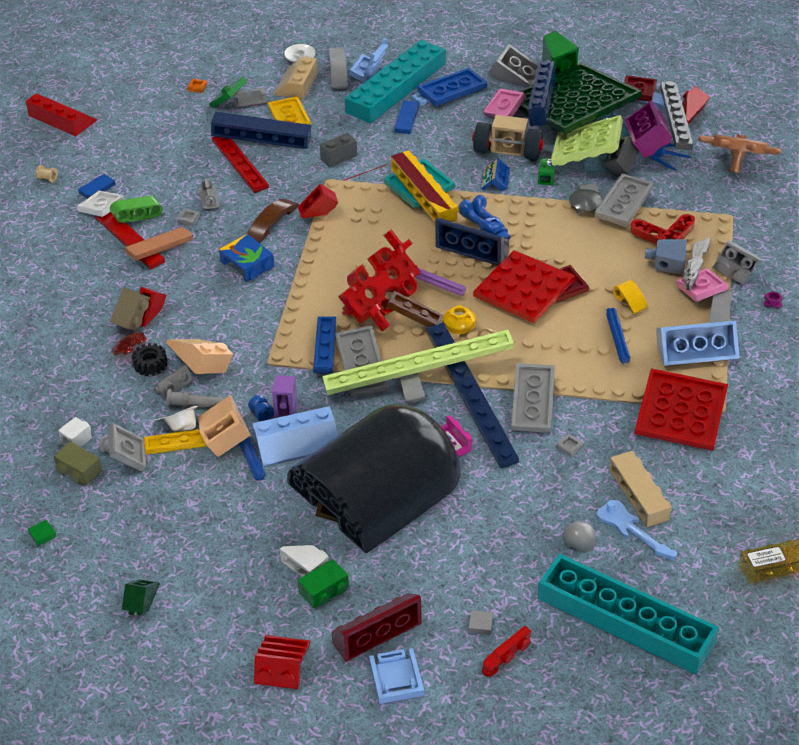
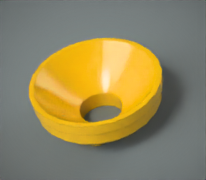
(459, 323)

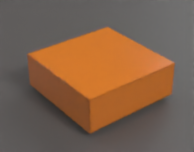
(197, 85)

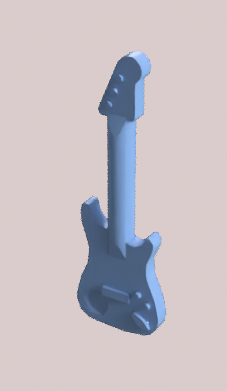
(616, 515)

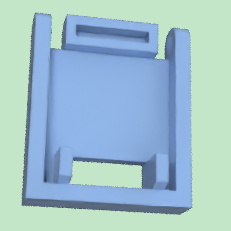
(395, 673)

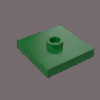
(227, 92)

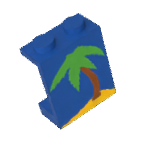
(248, 256)

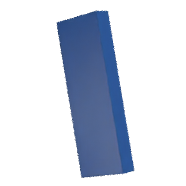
(406, 117)

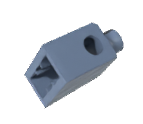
(669, 255)

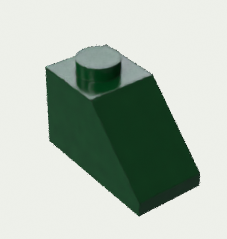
(139, 596)

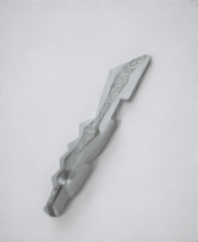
(694, 265)

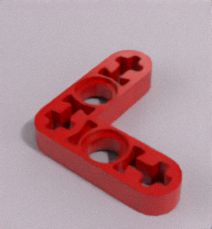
(643, 229)

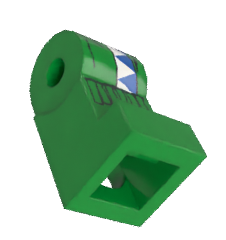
(546, 169)

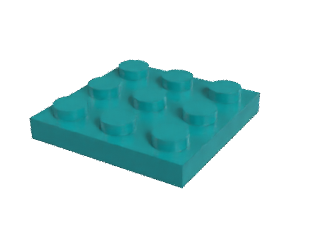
(397, 186)

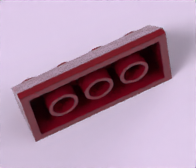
(377, 626)

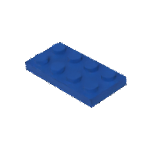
(452, 86)

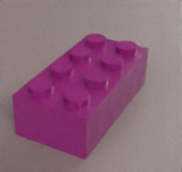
(648, 129)

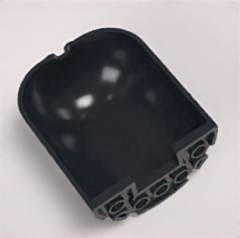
(380, 473)

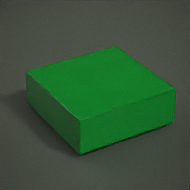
(42, 532)

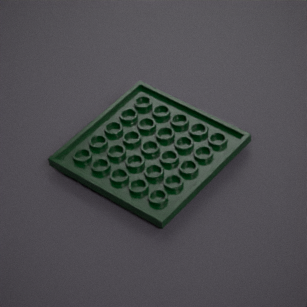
(583, 96)

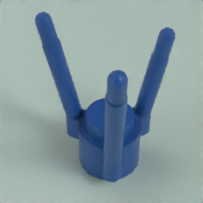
(660, 153)

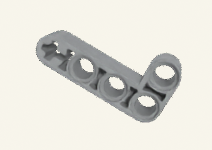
(338, 68)

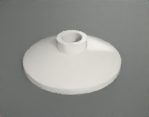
(297, 51)

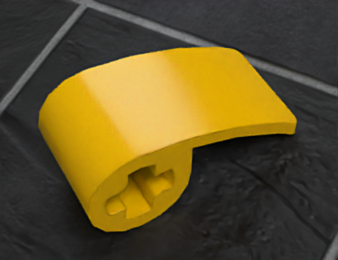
(631, 293)

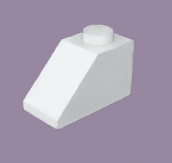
(303, 558)

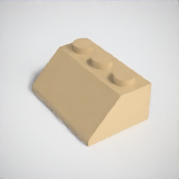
(298, 78)

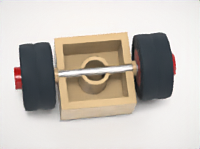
(508, 136)

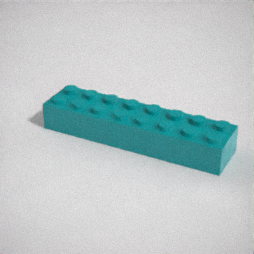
(395, 81)
(628, 613)

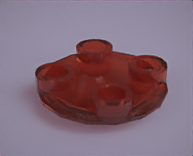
(126, 343)

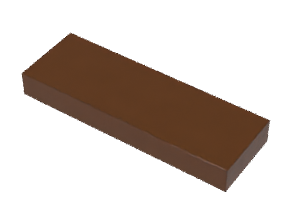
(414, 310)

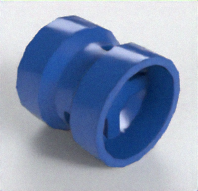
(261, 408)

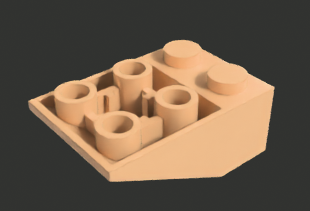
(223, 427)

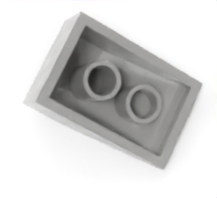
(514, 68)

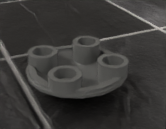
(585, 200)

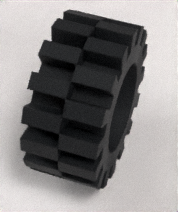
(146, 352)

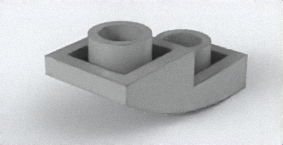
(412, 388)

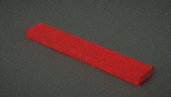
(241, 164)
(128, 237)

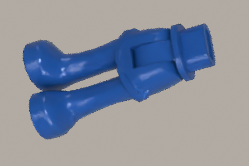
(487, 222)

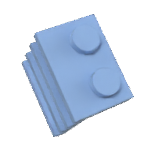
(367, 67)

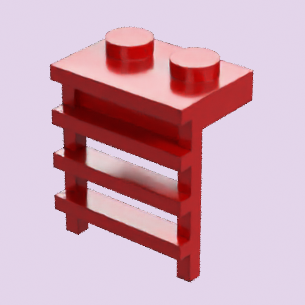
(280, 661)

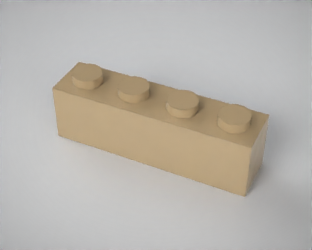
(640, 488)

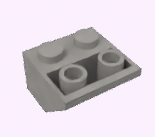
(736, 262)

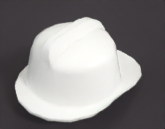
(182, 421)

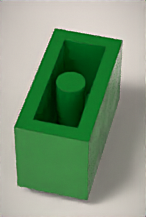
(323, 583)

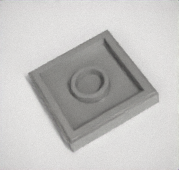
(126, 447)

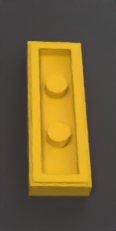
(173, 441)

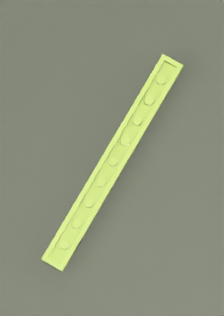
(418, 362)

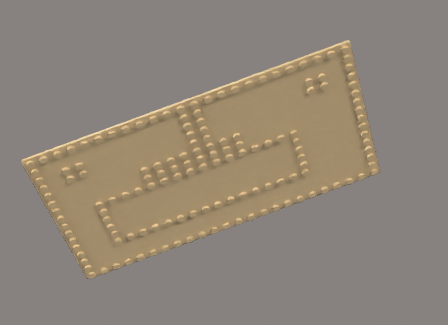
(568, 335)

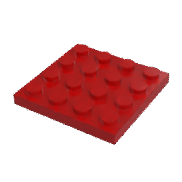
(524, 286)
(681, 409)

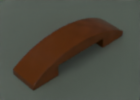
(269, 216)

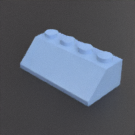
(698, 343)
(294, 435)

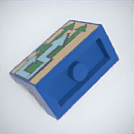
(496, 174)

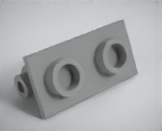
(256, 97)
(208, 195)
(174, 381)

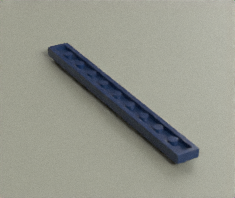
(475, 402)

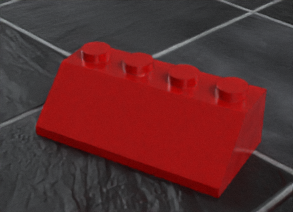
(58, 115)

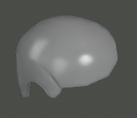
(580, 536)

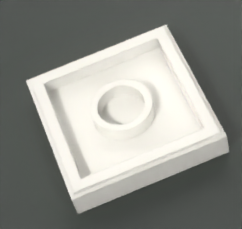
(99, 203)

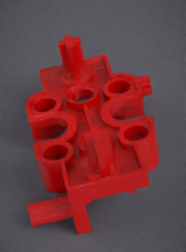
(383, 260)

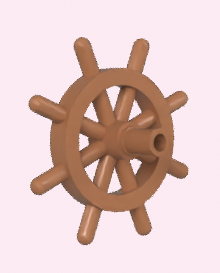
(739, 146)

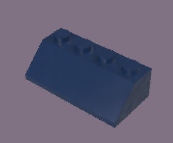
(470, 242)

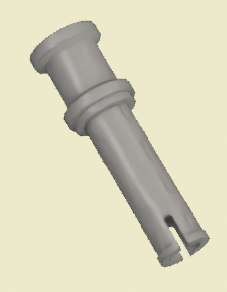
(187, 399)

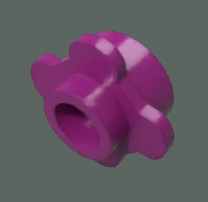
(773, 299)

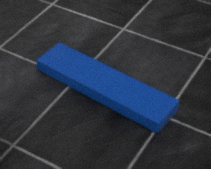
(324, 344)

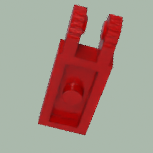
(506, 651)

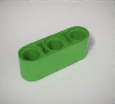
(136, 209)

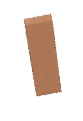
(158, 243)

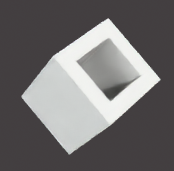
(76, 432)

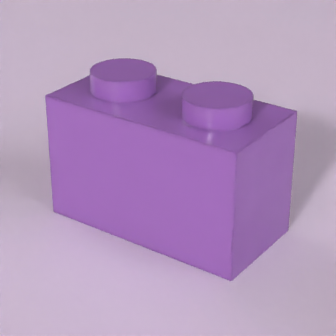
(284, 396)

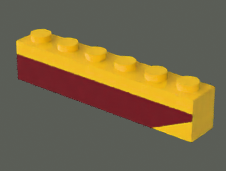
(423, 187)

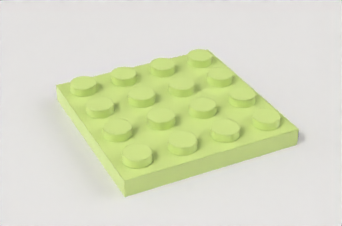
(587, 141)

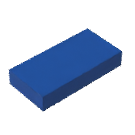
(101, 183)

